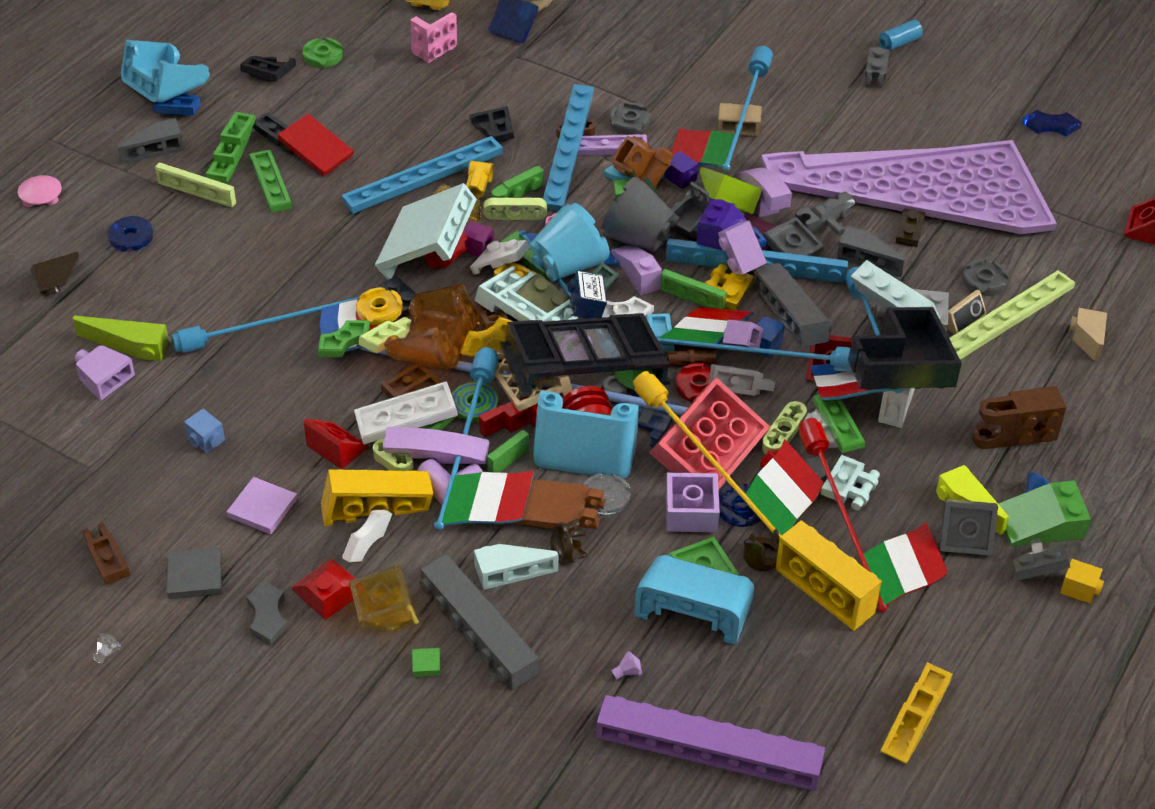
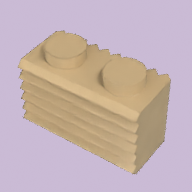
(729, 117)

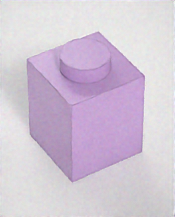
(742, 334)

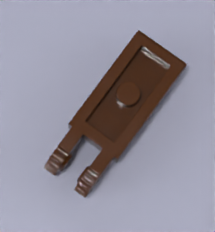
(106, 555)

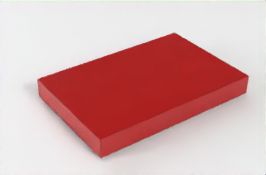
(315, 144)

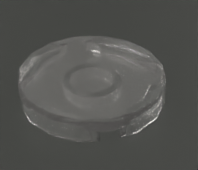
(616, 493)

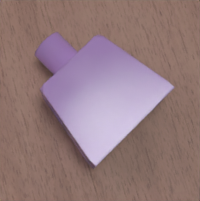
(103, 370)

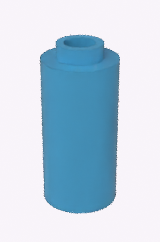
(900, 35)

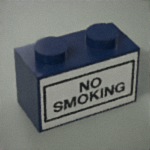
(587, 295)

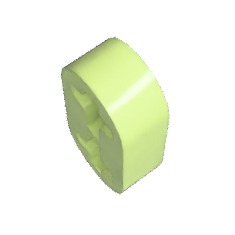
(390, 460)

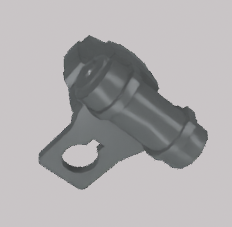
(691, 210)

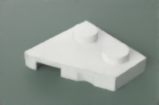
(499, 254)

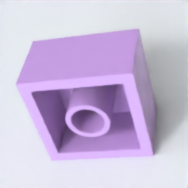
(692, 502)

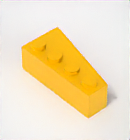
(359, 492)

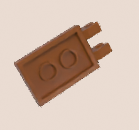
(561, 502)

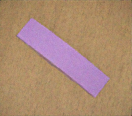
(436, 444)

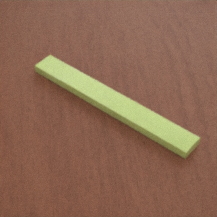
(1011, 313)

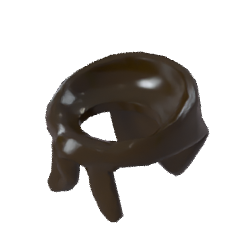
(567, 548)
(755, 551)

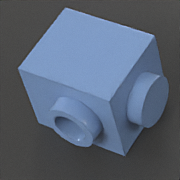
(204, 431)

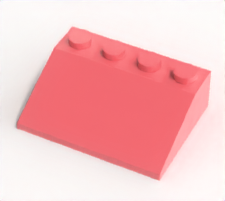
(720, 424)

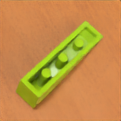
(130, 337)

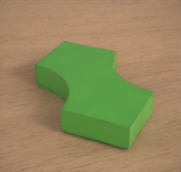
(337, 342)

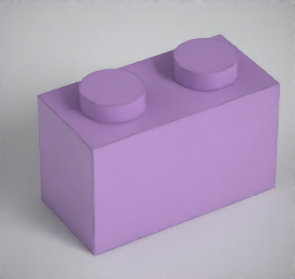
(741, 248)

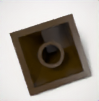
(53, 273)

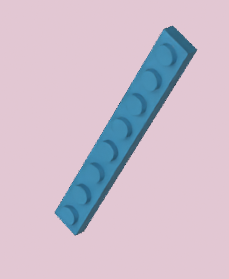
(568, 147)
(421, 174)
(797, 265)

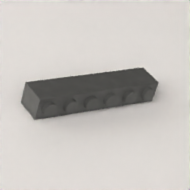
(791, 305)
(479, 622)

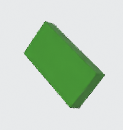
(508, 452)

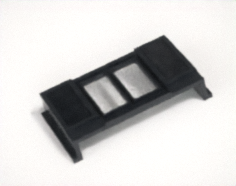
(582, 347)

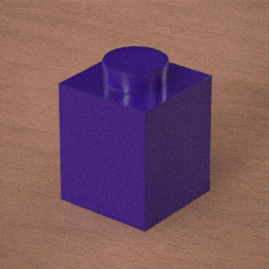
(682, 170)

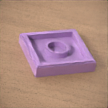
(262, 505)

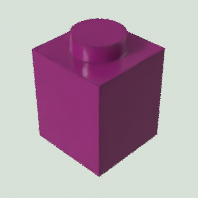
(477, 237)

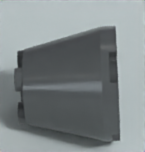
(639, 218)

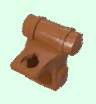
(640, 161)

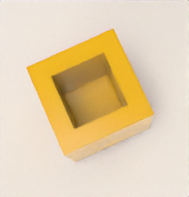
(1082, 581)

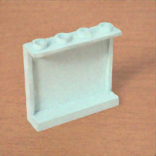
(427, 227)

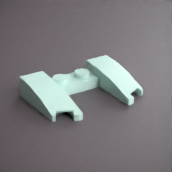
(501, 293)

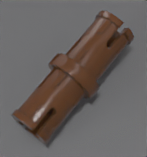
(691, 356)

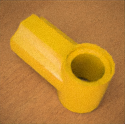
(478, 177)

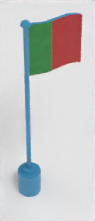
(717, 147)

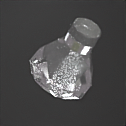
(106, 645)

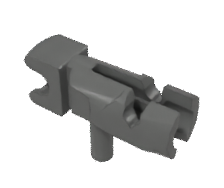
(827, 213)

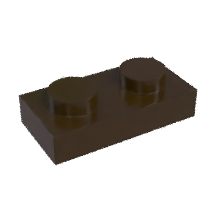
(910, 227)

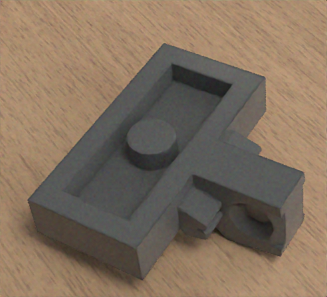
(1040, 560)

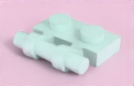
(845, 475)

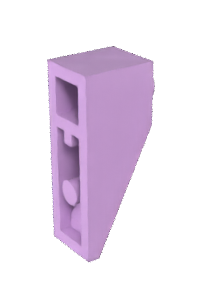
(640, 268)

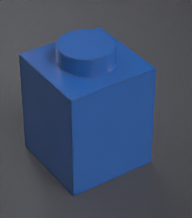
(772, 334)

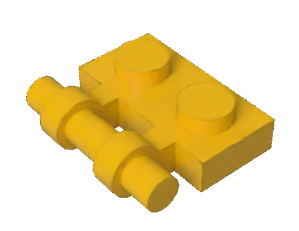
(735, 284)

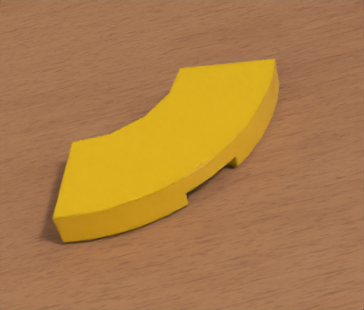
(487, 338)

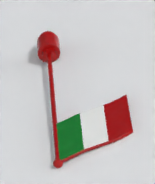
(901, 562)

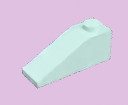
(508, 564)

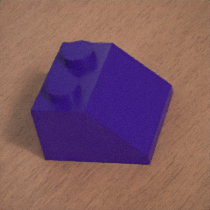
(717, 217)

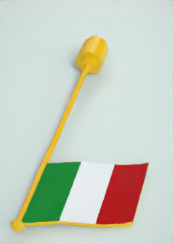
(778, 491)

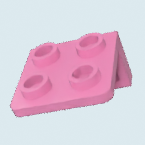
(433, 39)

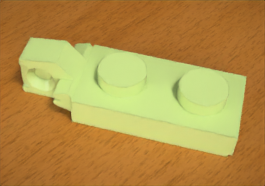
(375, 338)

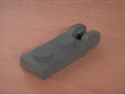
(876, 65)

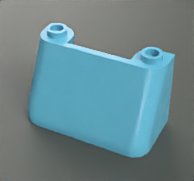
(154, 70)
(584, 440)
(697, 593)

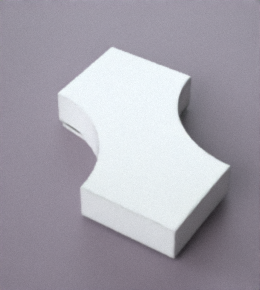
(630, 306)
(362, 539)

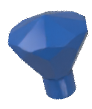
(1035, 481)

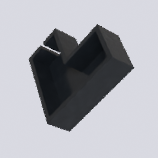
(908, 354)

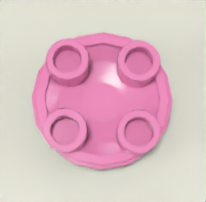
(39, 191)

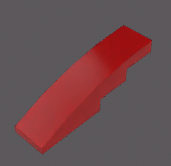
(507, 417)

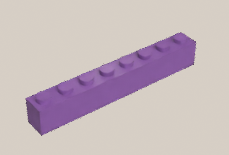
(710, 742)

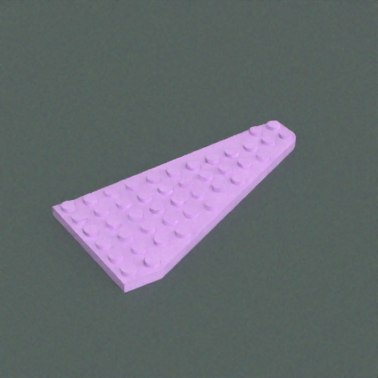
(961, 184)

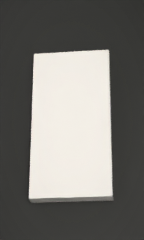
(407, 410)

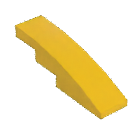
(916, 713)

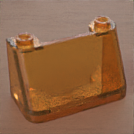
(439, 328)

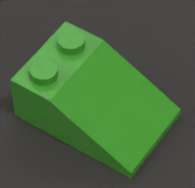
(1047, 513)

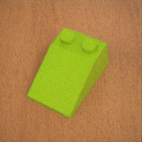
(731, 190)

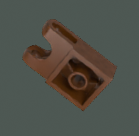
(1020, 418)

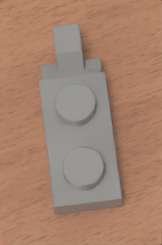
(741, 380)

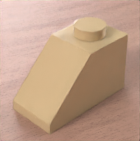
(1089, 331)

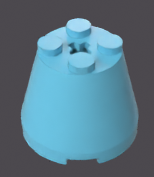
(569, 244)

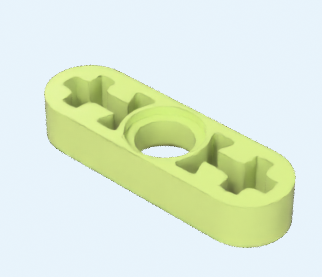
(507, 214)
(784, 419)

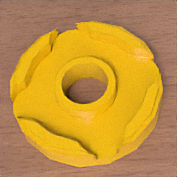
(377, 315)

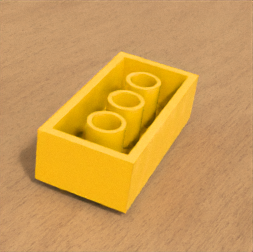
(828, 575)

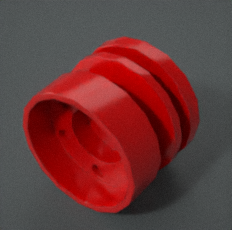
(588, 399)

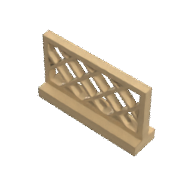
(560, 384)

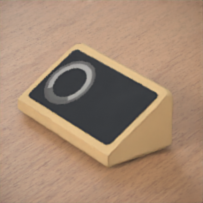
(966, 312)

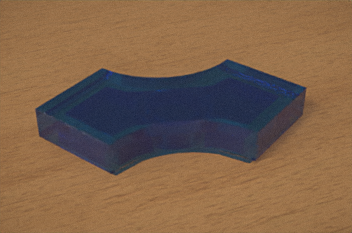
(1043, 122)

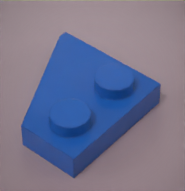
(181, 104)

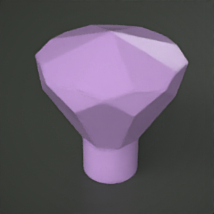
(629, 666)

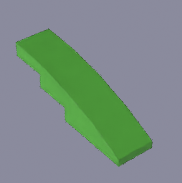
(231, 148)

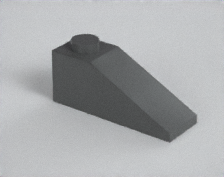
(152, 141)
(861, 245)

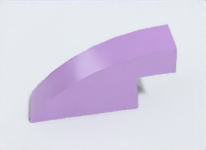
(774, 193)

